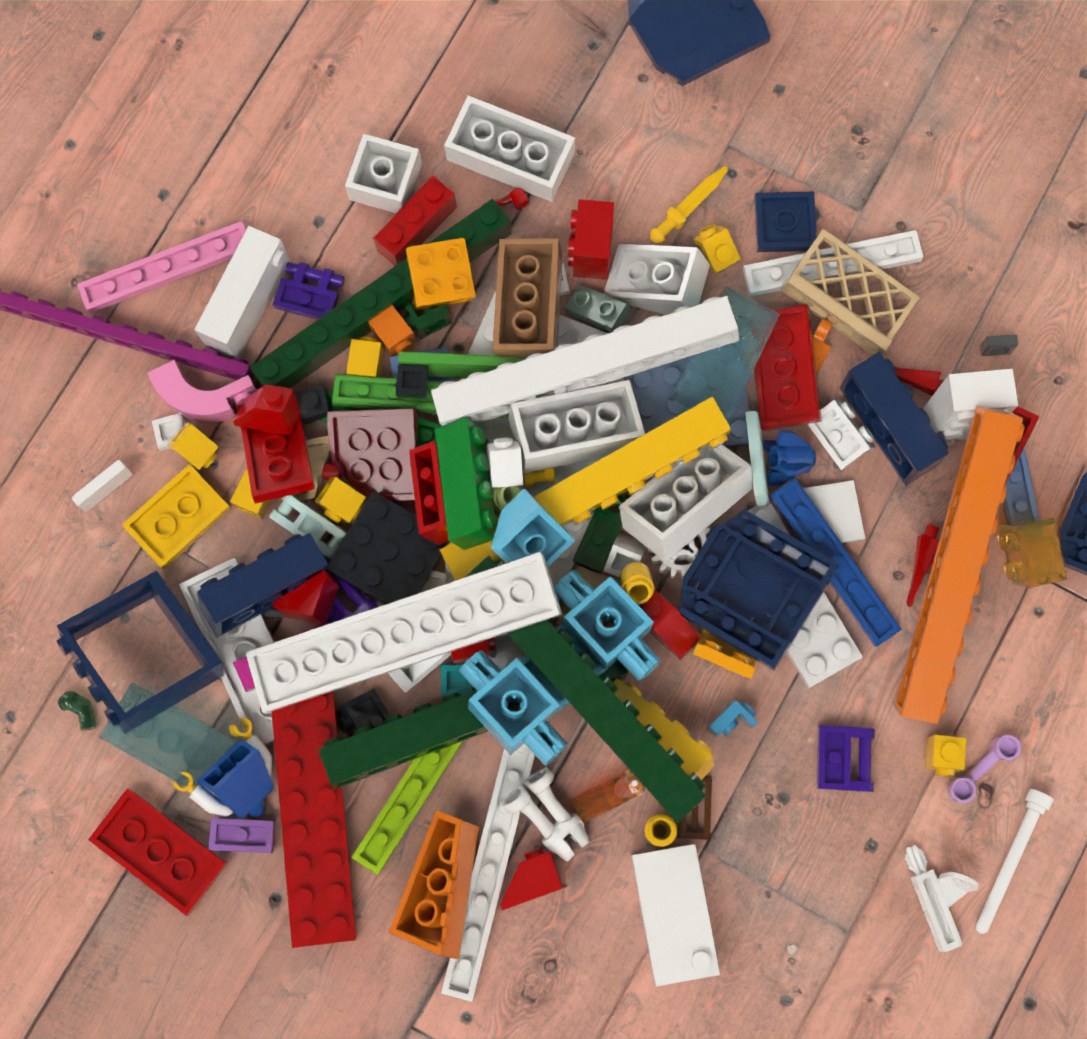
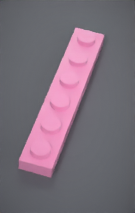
(161, 268)

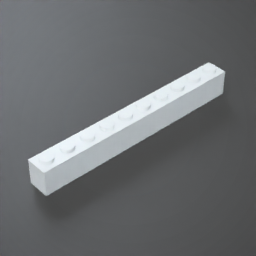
(589, 362)

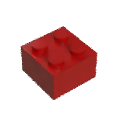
(591, 239)

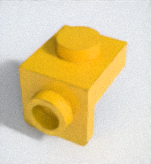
(717, 247)

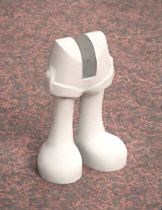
(555, 832)

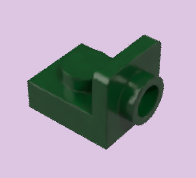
(429, 322)

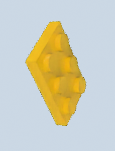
(176, 516)

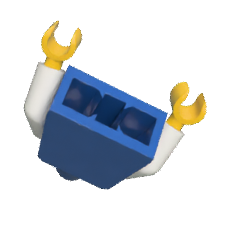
(236, 780)

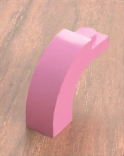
(195, 403)

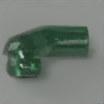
(81, 706)

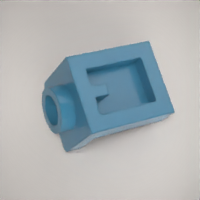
(726, 720)

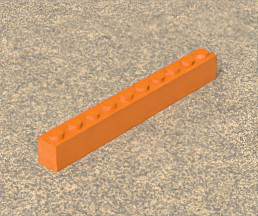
(958, 563)

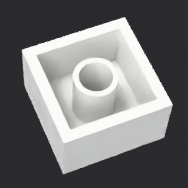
(383, 173)

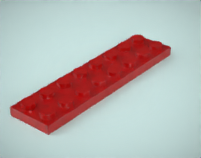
(312, 826)

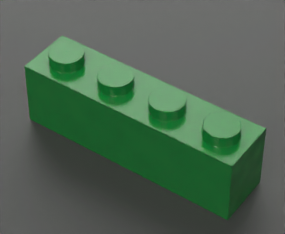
(465, 483)

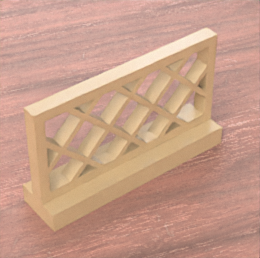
(831, 309)

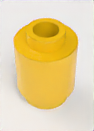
(637, 582)
(670, 830)

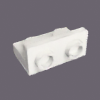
(842, 433)

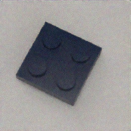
(785, 221)

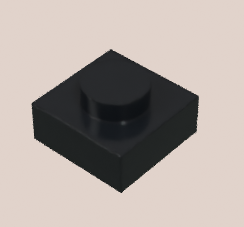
(412, 381)
(313, 403)

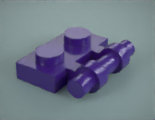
(307, 299)

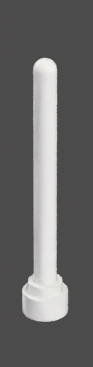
(1037, 805)

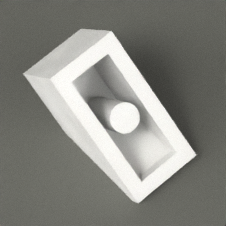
(504, 463)

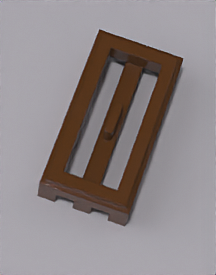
(694, 817)

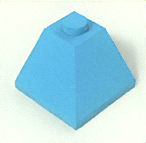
(527, 530)

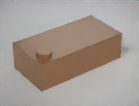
(527, 297)

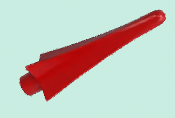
(923, 380)
(925, 551)

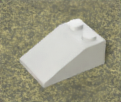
(657, 277)

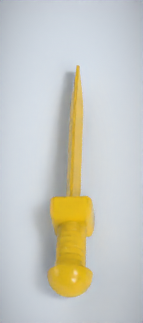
(676, 217)

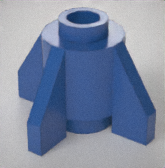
(788, 457)

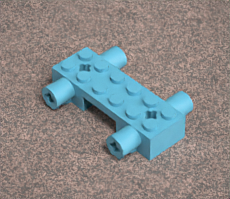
(526, 684)

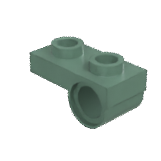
(597, 308)

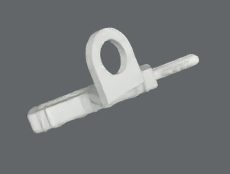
(937, 897)

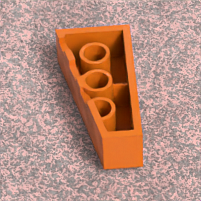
(439, 888)

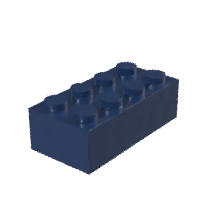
(894, 418)
(255, 586)

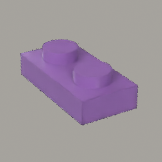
(242, 835)

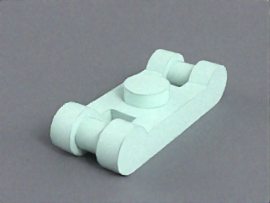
(308, 522)

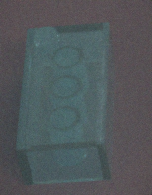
(170, 740)

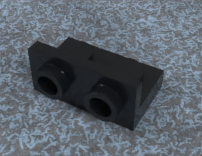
(362, 712)

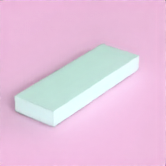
(757, 458)

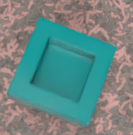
(453, 681)

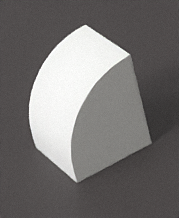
(623, 552)

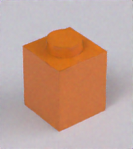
(392, 331)

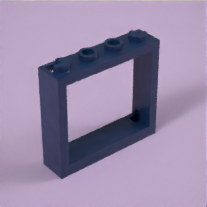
(111, 608)

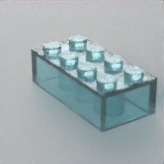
(728, 368)

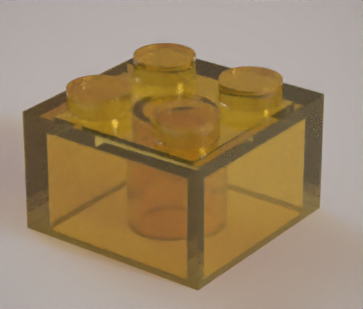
(1032, 551)

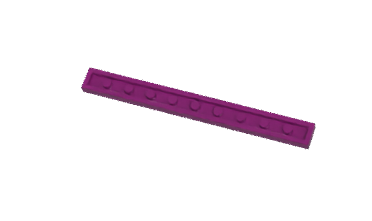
(125, 336)

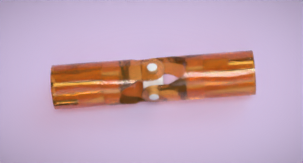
(603, 797)

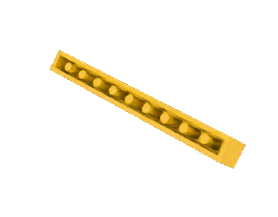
(615, 474)

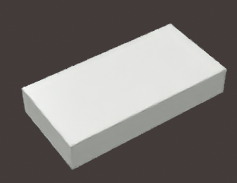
(102, 486)

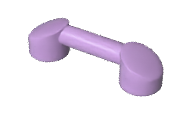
(1001, 747)

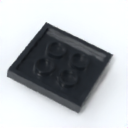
(385, 552)

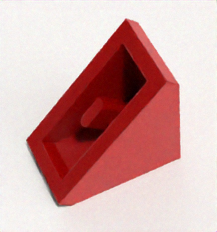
(310, 600)

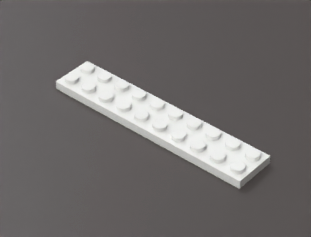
(403, 632)

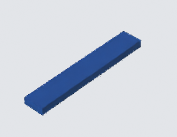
(848, 579)

